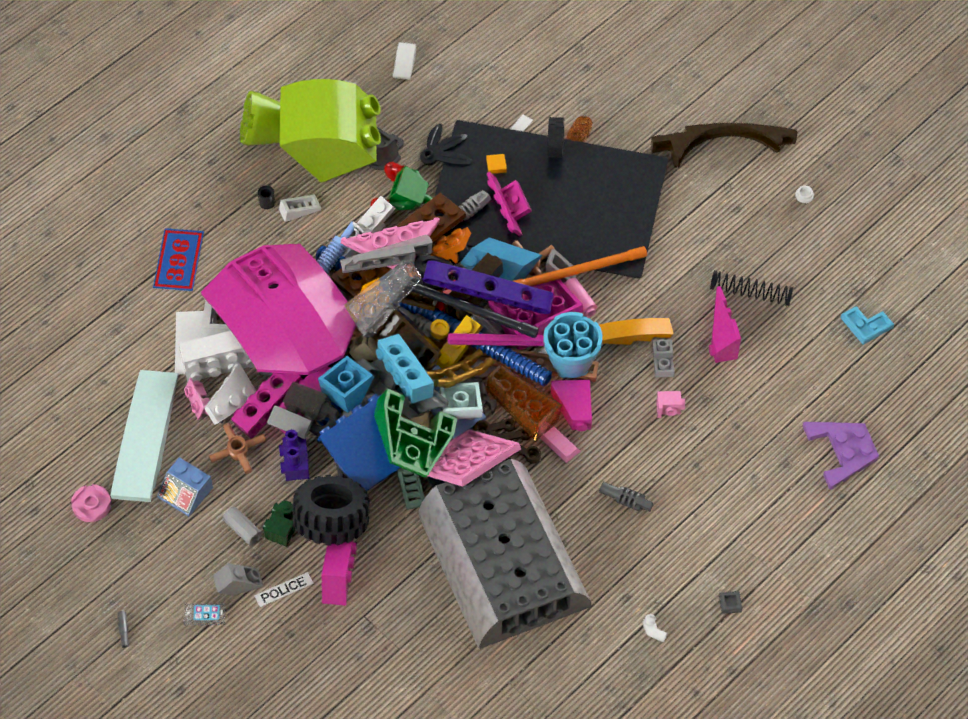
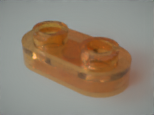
(579, 129)

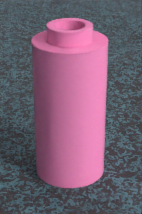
(577, 289)

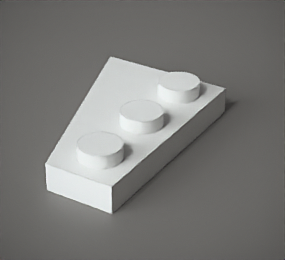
(231, 395)

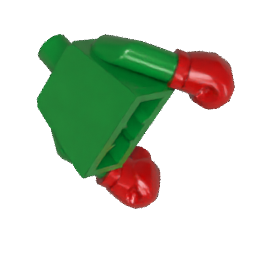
(408, 187)

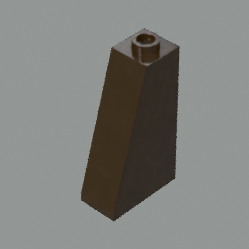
(488, 265)

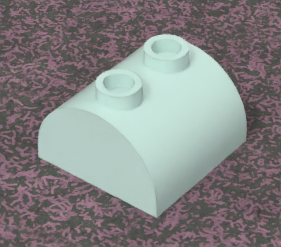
(463, 400)

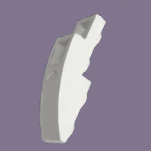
(371, 221)

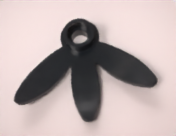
(437, 150)

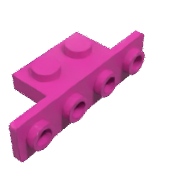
(512, 202)

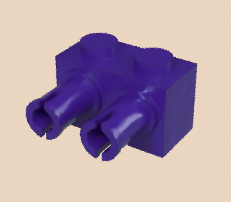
(295, 457)

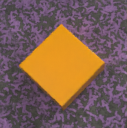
(496, 163)

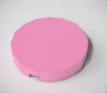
(91, 503)

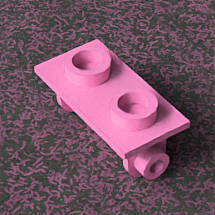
(194, 392)

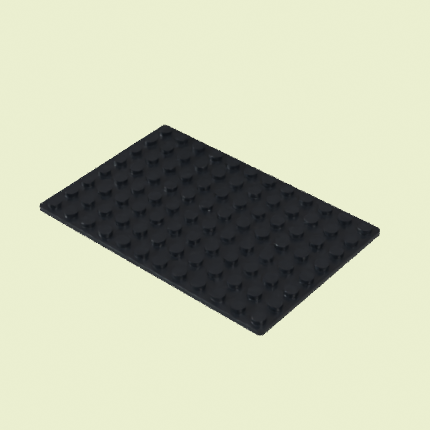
(582, 204)

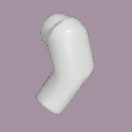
(651, 628)

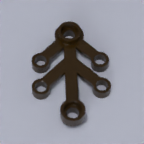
(490, 428)

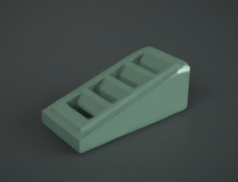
(404, 477)

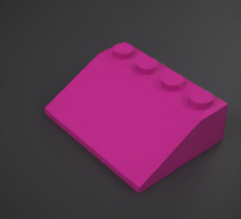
(562, 302)

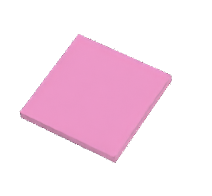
(471, 456)

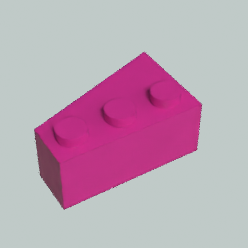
(337, 572)

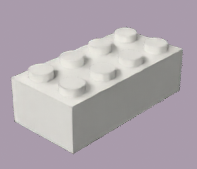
(212, 356)

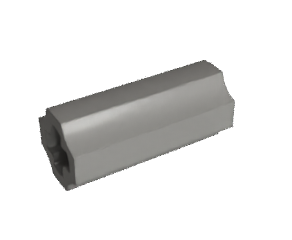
(242, 526)

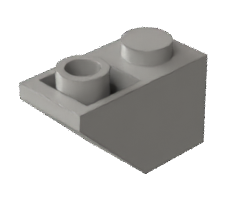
(237, 579)

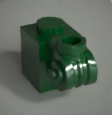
(279, 526)

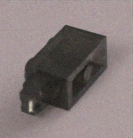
(309, 402)

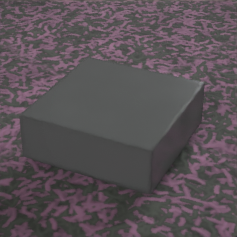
(730, 602)

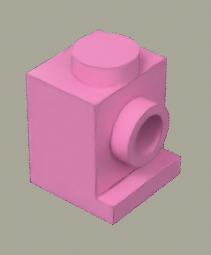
(669, 403)

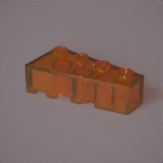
(524, 402)

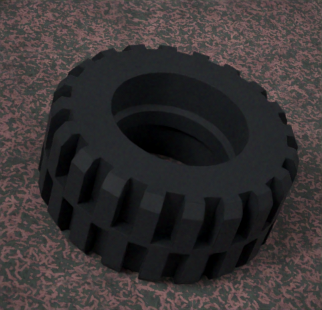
(331, 510)

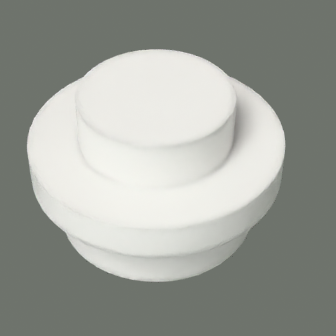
(804, 194)

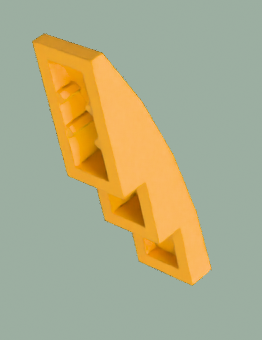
(631, 330)

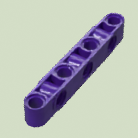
(474, 283)

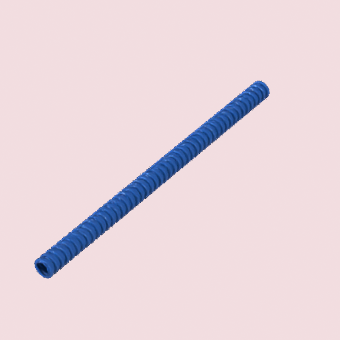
(501, 353)

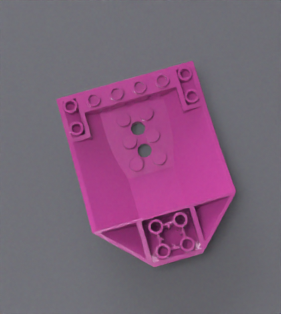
(286, 327)

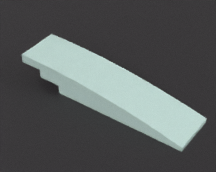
(144, 436)

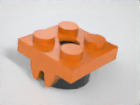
(453, 246)

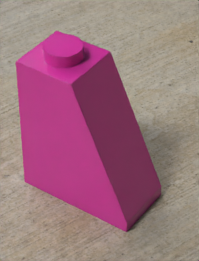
(575, 402)

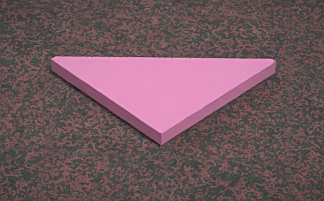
(370, 241)

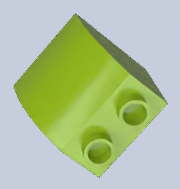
(328, 126)

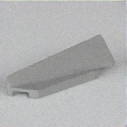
(388, 255)

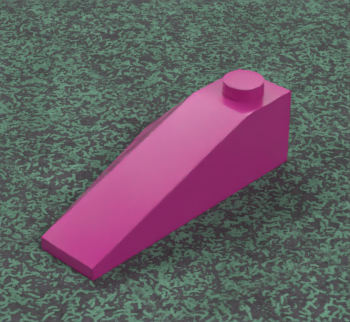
(725, 332)

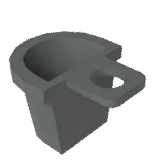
(387, 150)

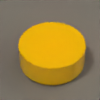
(439, 329)

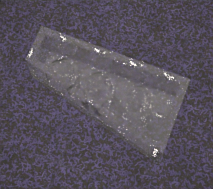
(377, 301)

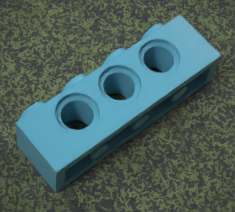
(405, 368)

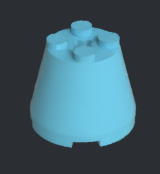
(572, 343)

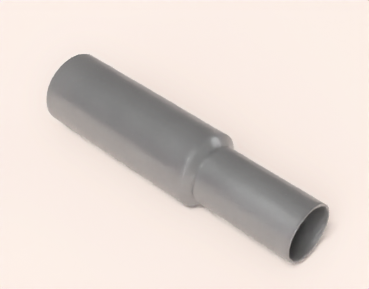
(123, 628)

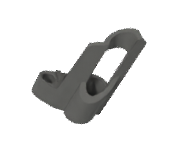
(384, 380)

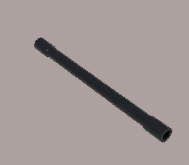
(521, 327)

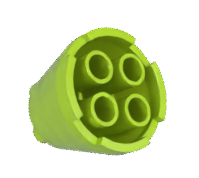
(260, 120)

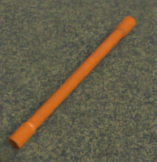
(630, 255)

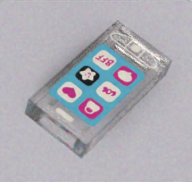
(204, 614)

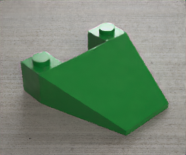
(408, 442)

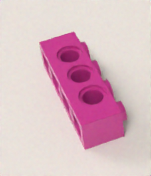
(253, 424)

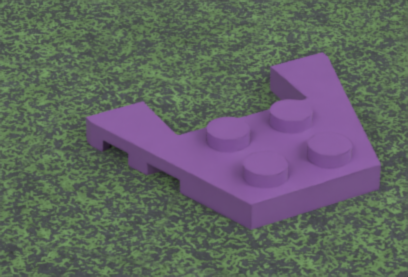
(851, 445)

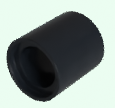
(266, 191)

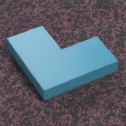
(865, 328)

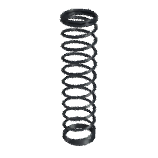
(787, 299)

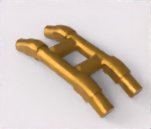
(465, 364)

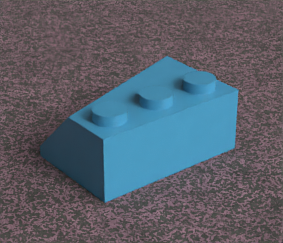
(516, 261)

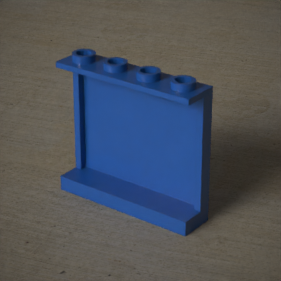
(359, 446)

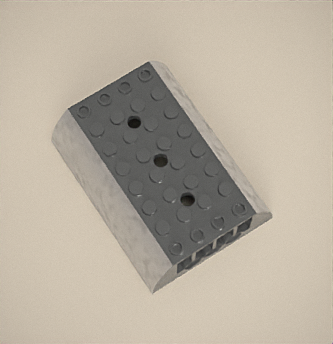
(484, 569)

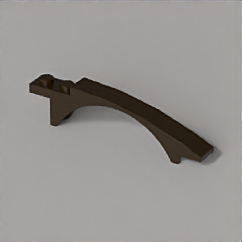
(683, 142)

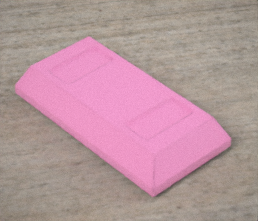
(560, 444)

